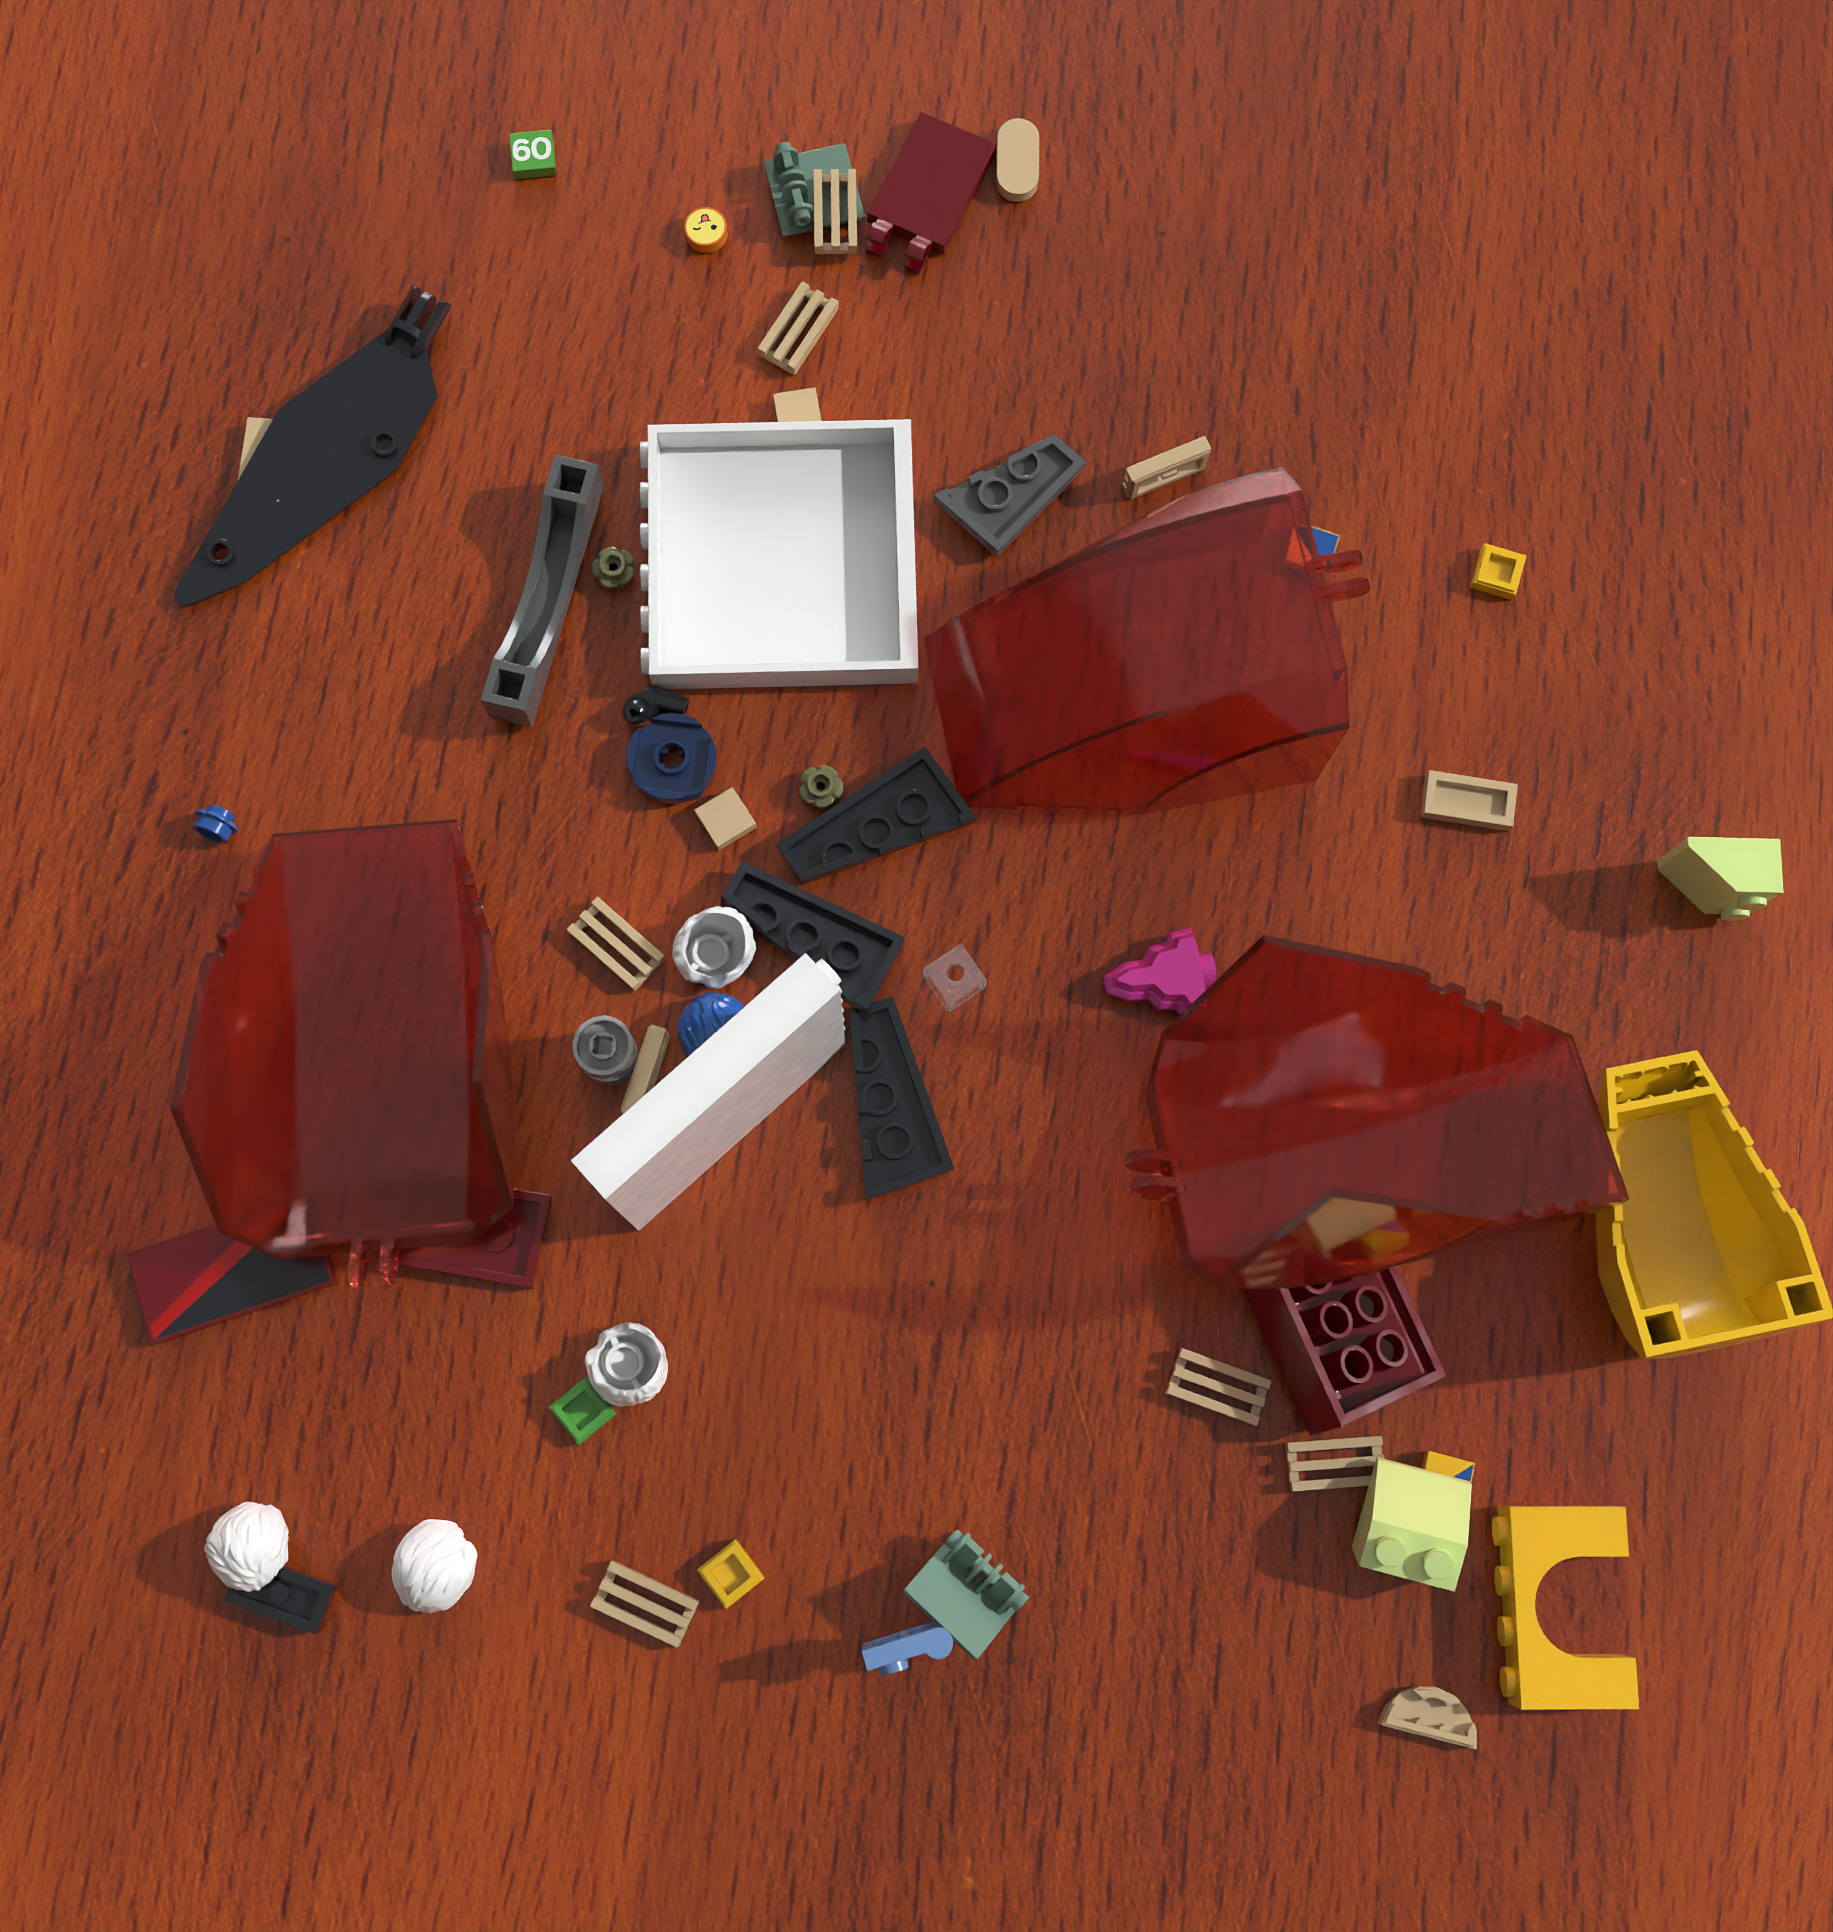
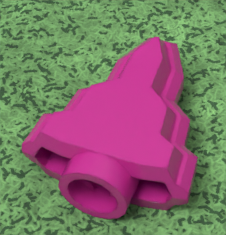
(1167, 976)

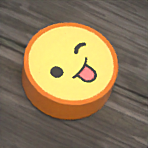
(705, 230)

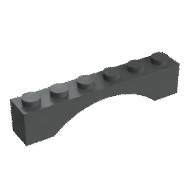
(527, 652)

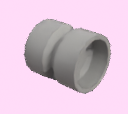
(605, 1050)

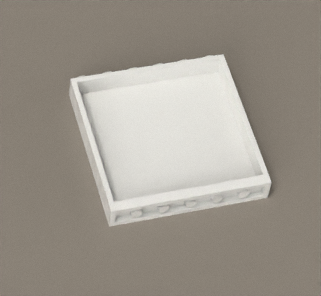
(779, 554)
(718, 1093)

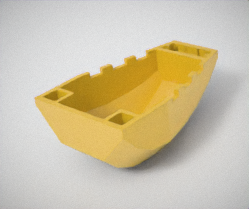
(1707, 1239)

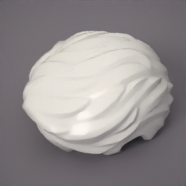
(714, 947)
(627, 1365)
(248, 1546)
(433, 1566)

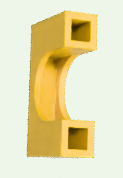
(1535, 1670)

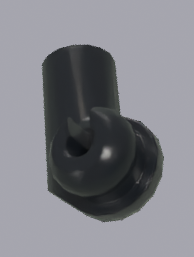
(653, 702)

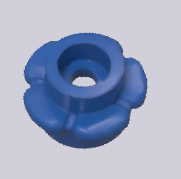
(215, 824)

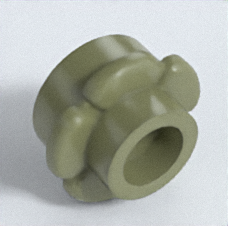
(613, 579)
(816, 797)

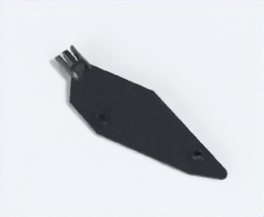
(324, 451)

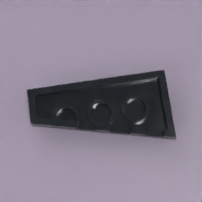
(884, 816)
(810, 925)
(895, 1113)

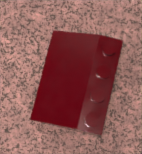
(1346, 1346)

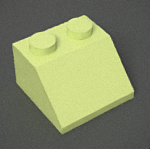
(1726, 873)
(1414, 1524)

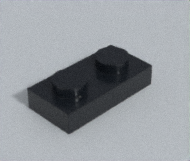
(289, 1598)

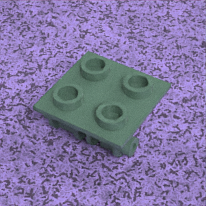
(793, 186)
(966, 1593)

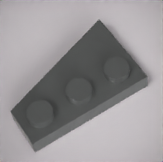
(1009, 497)

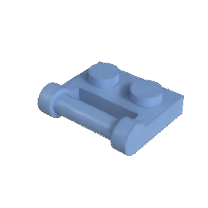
(892, 1651)

